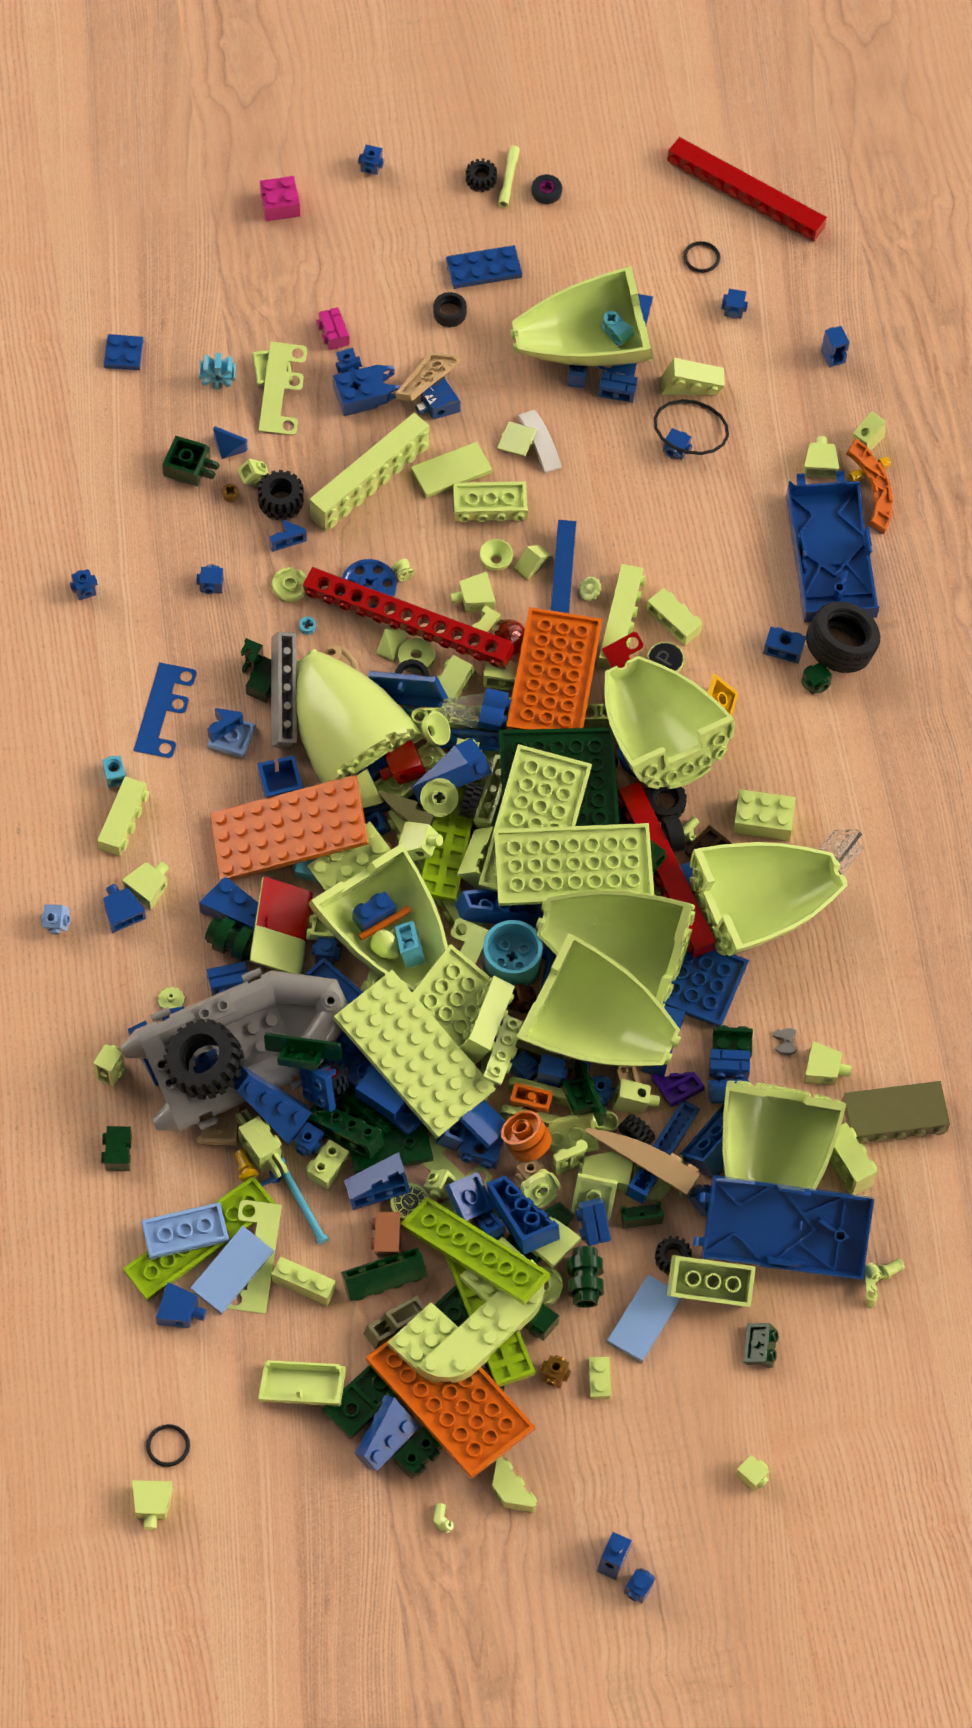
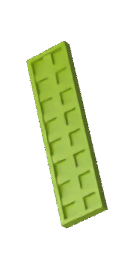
(442, 867)
(511, 1359)

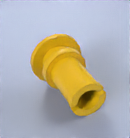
(246, 1168)

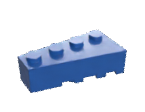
(274, 1105)
(524, 1220)

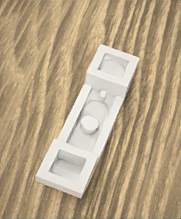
(542, 441)

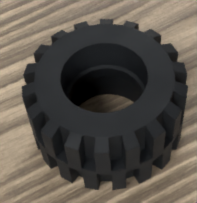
(280, 482)

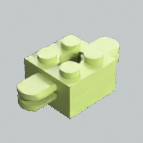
(260, 1143)

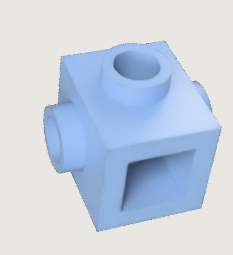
(55, 918)

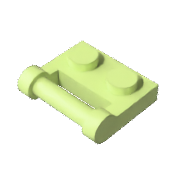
(569, 1159)

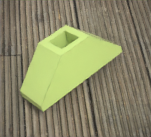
(510, 1488)

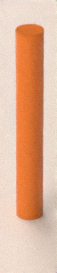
(384, 923)

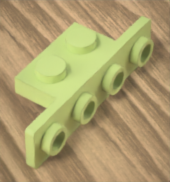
(504, 1050)

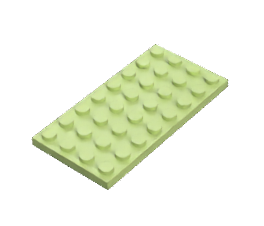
(538, 794)
(571, 860)
(414, 1053)

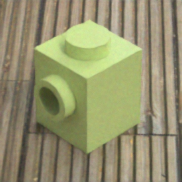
(753, 1473)

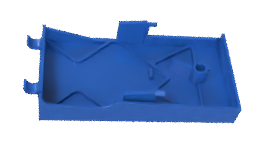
(831, 545)
(786, 1227)

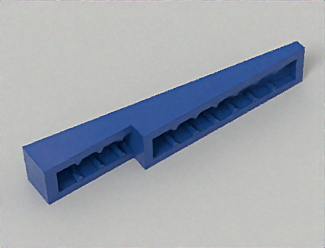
(563, 566)
(667, 1142)

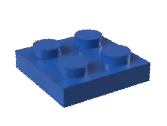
(123, 352)
(469, 1196)

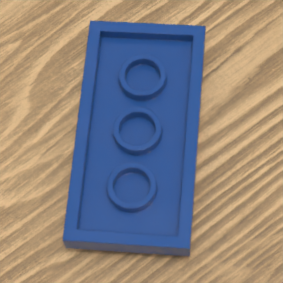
(483, 266)

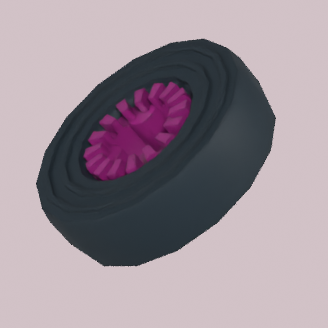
(550, 182)

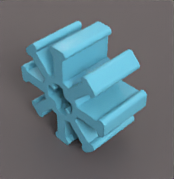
(217, 370)

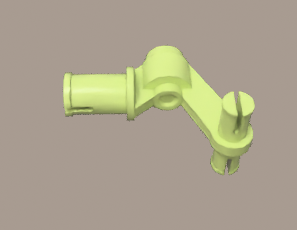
(875, 1273)

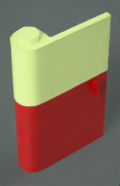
(281, 926)

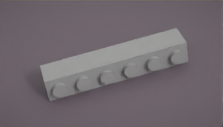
(283, 690)

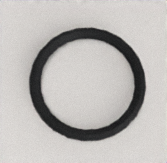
(701, 243)
(169, 1464)

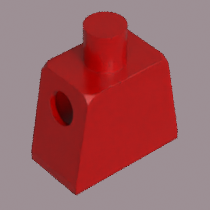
(404, 764)

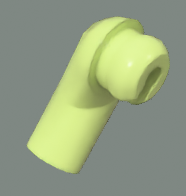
(688, 829)
(440, 1520)

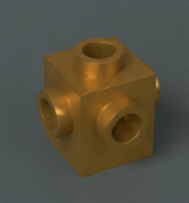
(555, 1377)

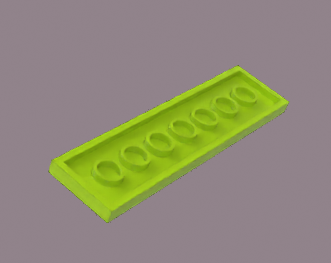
(475, 1250)
(153, 1275)

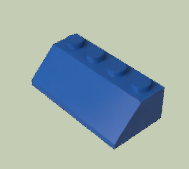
(706, 1147)

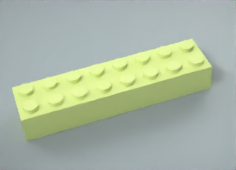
(369, 472)

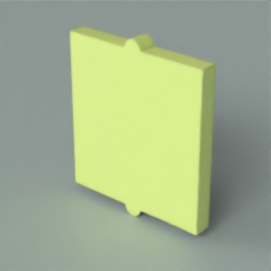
(517, 438)

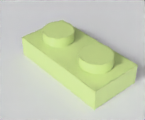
(599, 1378)

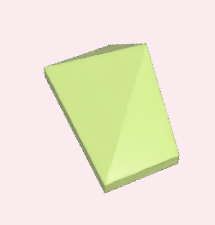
(391, 642)

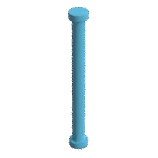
(321, 1238)

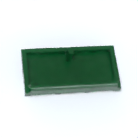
(412, 1149)

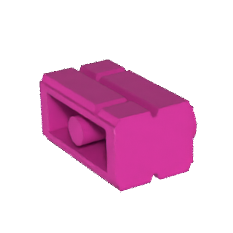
(333, 328)

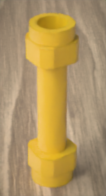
(856, 475)

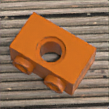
(531, 1098)

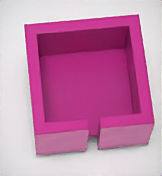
(279, 198)

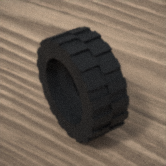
(678, 807)

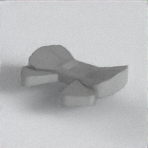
(787, 1047)

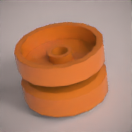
(526, 1136)

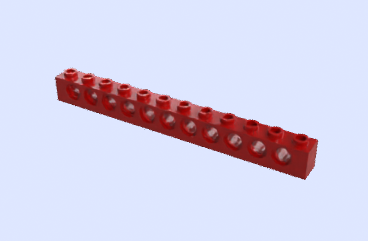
(317, 579)

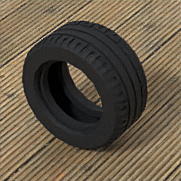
(835, 654)

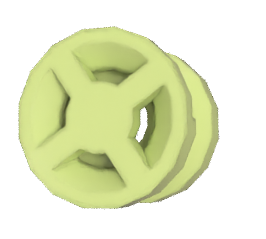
(403, 570)

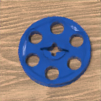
(372, 578)

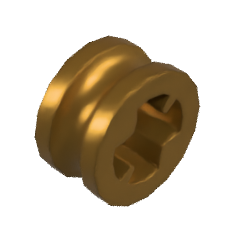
(230, 487)

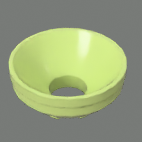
(496, 548)
(439, 728)

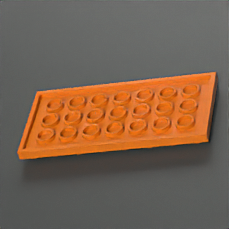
(554, 671)
(289, 828)
(466, 1417)

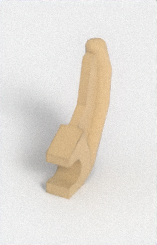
(343, 655)

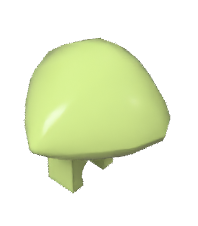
(385, 944)

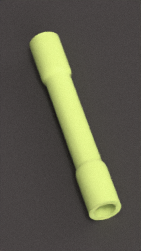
(506, 188)

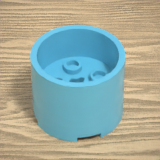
(512, 941)

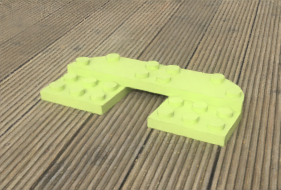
(453, 1353)

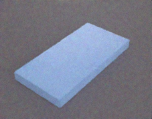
(184, 1230)
(232, 1269)
(643, 1319)

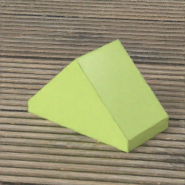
(531, 561)

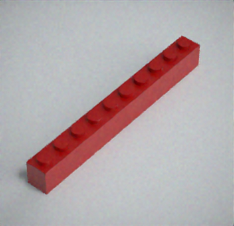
(746, 189)
(669, 875)

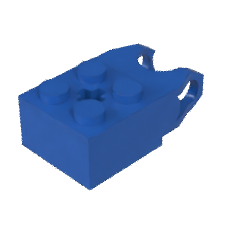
(364, 388)

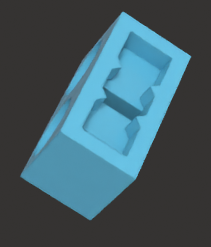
(409, 944)

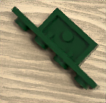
(300, 1051)
(582, 1094)
(361, 1110)

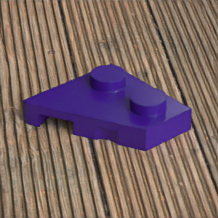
(678, 1087)

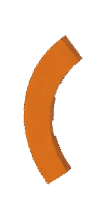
(879, 483)

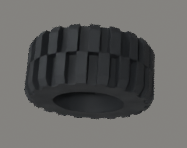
(191, 1039)

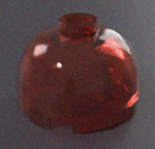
(513, 631)

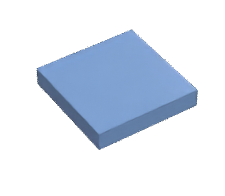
(236, 741)

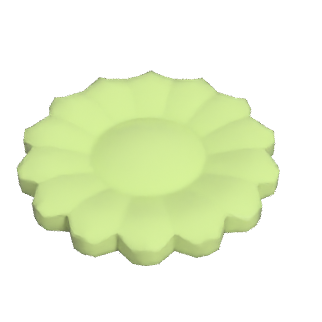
(590, 589)
(171, 998)

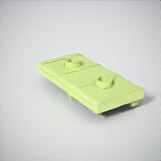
(302, 1383)

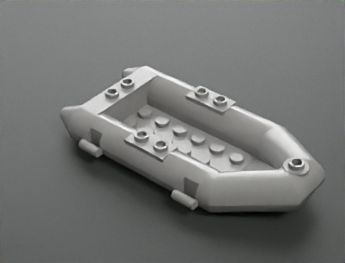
(273, 1004)

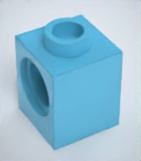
(113, 778)

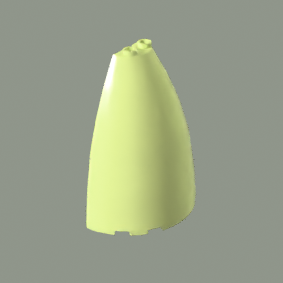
(569, 324)
(345, 717)
(665, 723)
(405, 886)
(761, 890)
(631, 928)
(598, 1012)
(778, 1133)

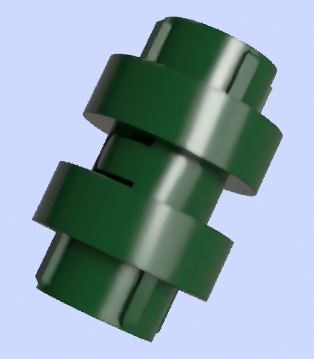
(226, 936)
(585, 1268)

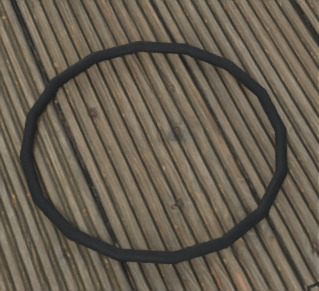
(692, 402)

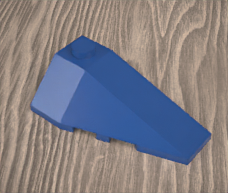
(460, 765)

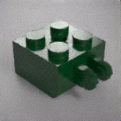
(189, 461)

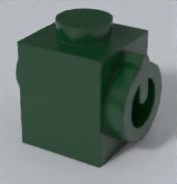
(816, 678)

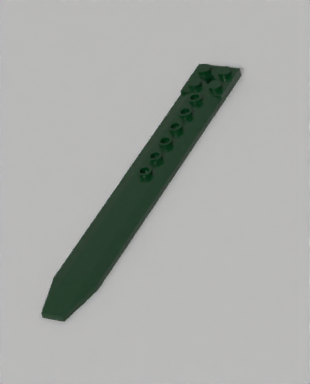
(368, 1388)

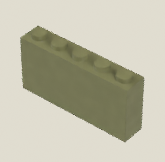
(897, 1112)

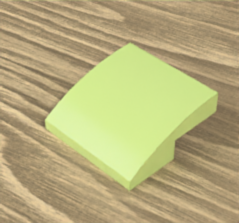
(555, 1251)

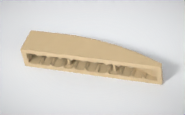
(651, 1159)

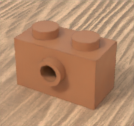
(387, 1233)

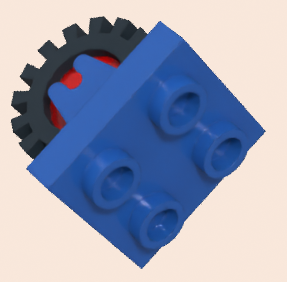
(323, 1083)

